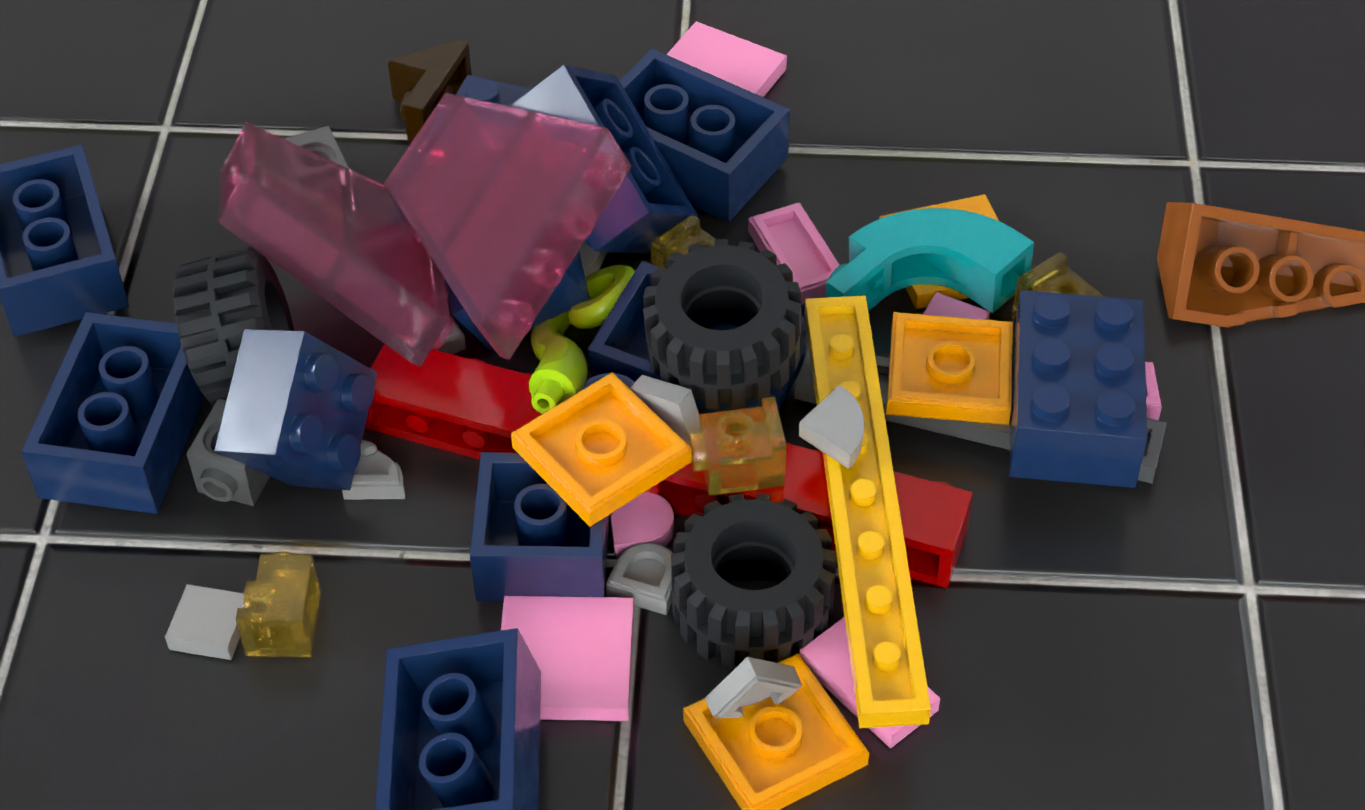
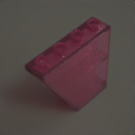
(504, 204)
(337, 239)

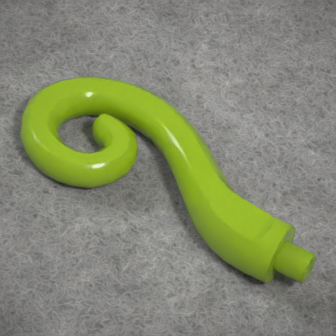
(562, 363)

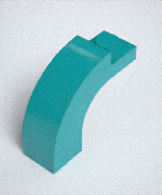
(934, 248)

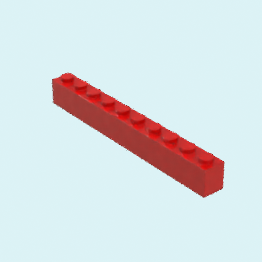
(477, 406)

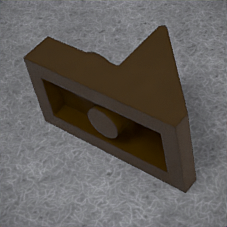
(424, 78)

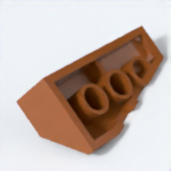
(1253, 266)

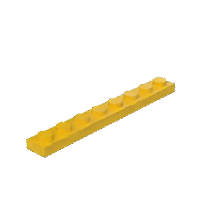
(868, 526)

